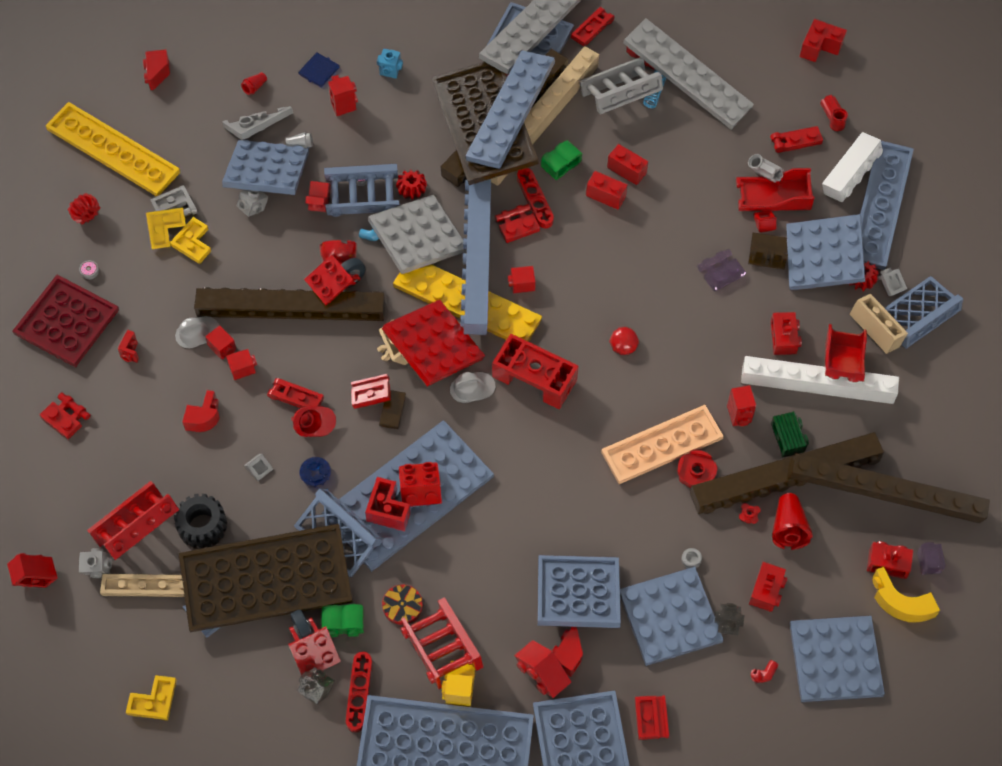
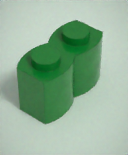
(561, 159)
(343, 619)

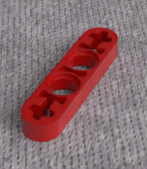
(536, 197)
(356, 691)

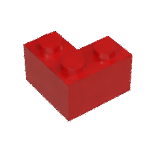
(822, 37)
(383, 507)
(543, 667)

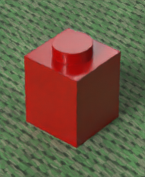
(522, 279)
(220, 342)
(241, 364)

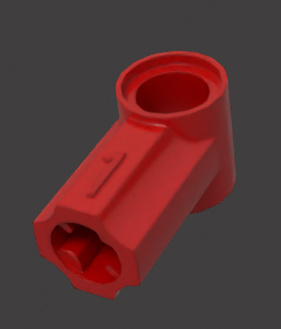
(834, 112)

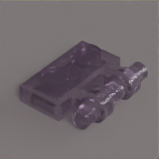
(724, 274)

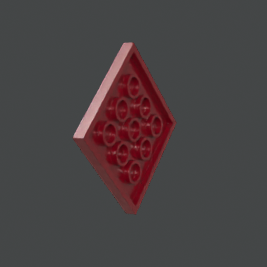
(66, 320)

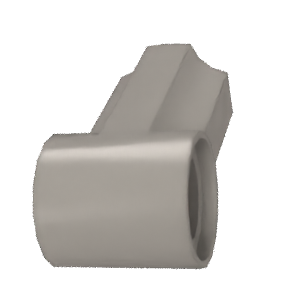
(765, 168)

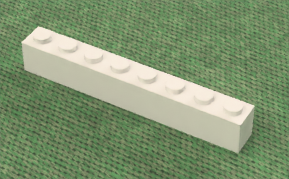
(813, 380)

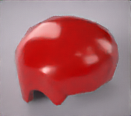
(624, 341)

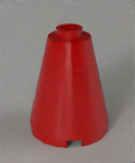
(791, 524)

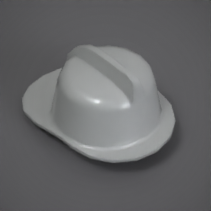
(193, 331)
(472, 387)

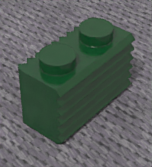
(789, 434)

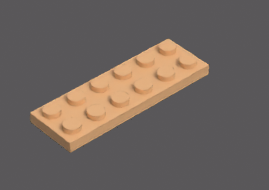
(661, 444)

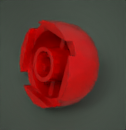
(339, 250)

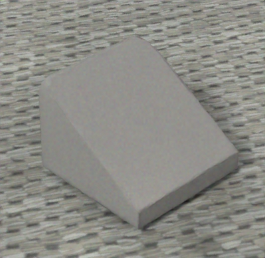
(258, 467)

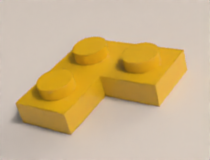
(160, 222)
(188, 241)
(154, 705)

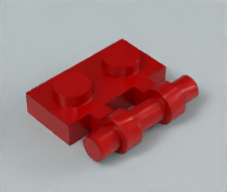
(519, 227)
(62, 421)

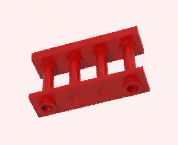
(133, 520)
(452, 627)

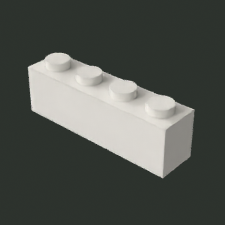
(852, 167)

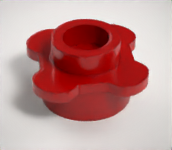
(744, 516)

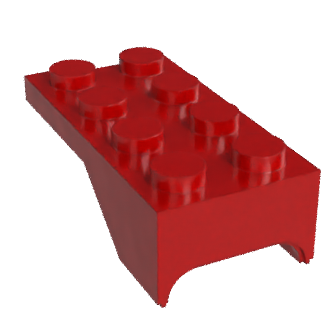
(789, 193)
(845, 355)

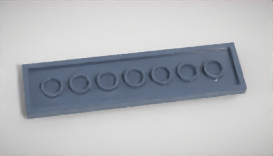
(510, 109)
(883, 202)

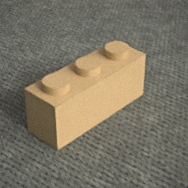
(878, 323)

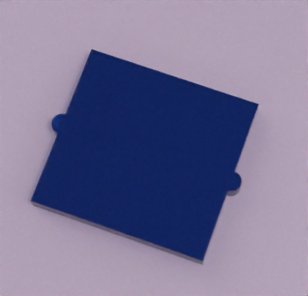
(319, 69)

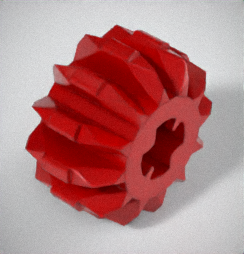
(411, 184)
(84, 208)
(870, 277)

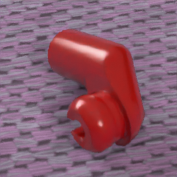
(766, 675)

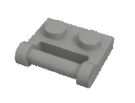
(174, 199)

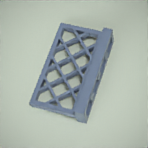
(933, 319)
(346, 517)

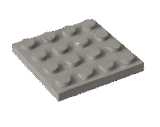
(417, 234)

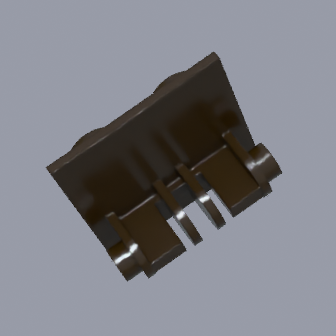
(768, 251)

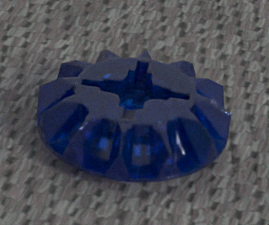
(312, 464)

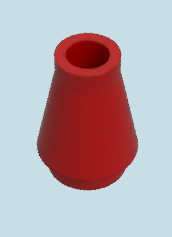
(253, 83)

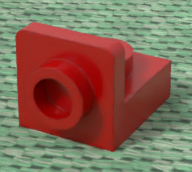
(127, 347)

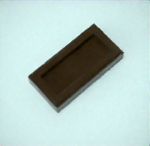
(393, 410)

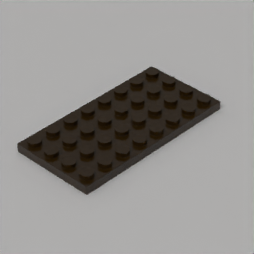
(466, 100)
(264, 577)

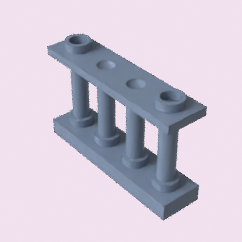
(352, 175)

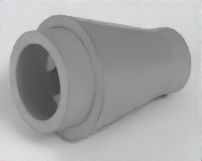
(303, 139)

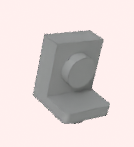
(892, 281)

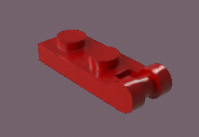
(592, 26)
(796, 139)
(294, 394)

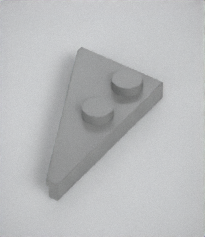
(256, 122)

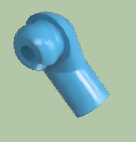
(368, 235)

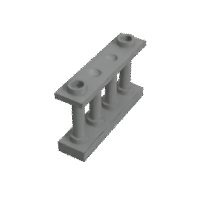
(624, 94)

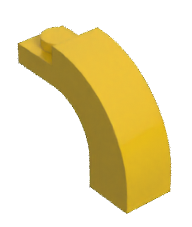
(900, 606)

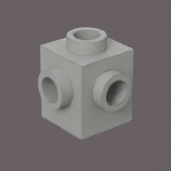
(252, 202)
(95, 563)

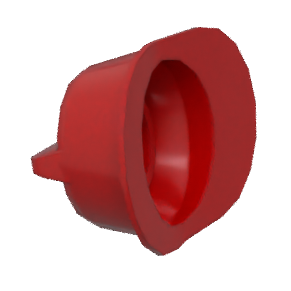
(314, 421)

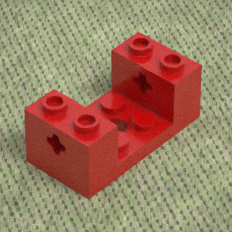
(554, 377)

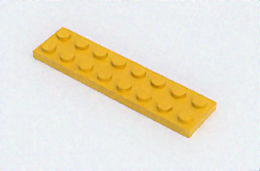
(113, 149)
(433, 283)

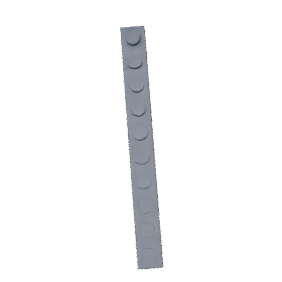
(476, 258)

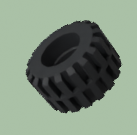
(200, 506)

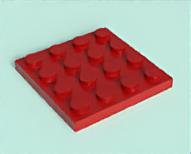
(433, 342)

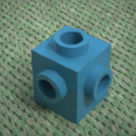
(389, 63)

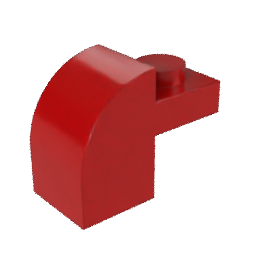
(318, 196)
(202, 418)

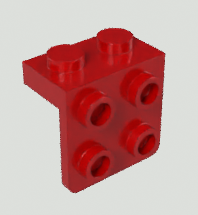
(420, 484)

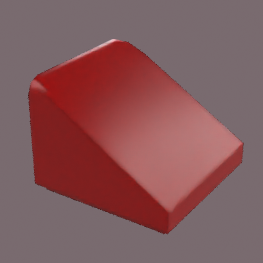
(765, 221)

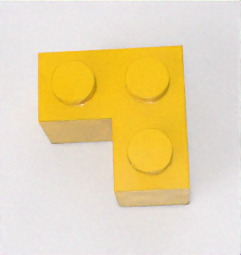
(459, 686)

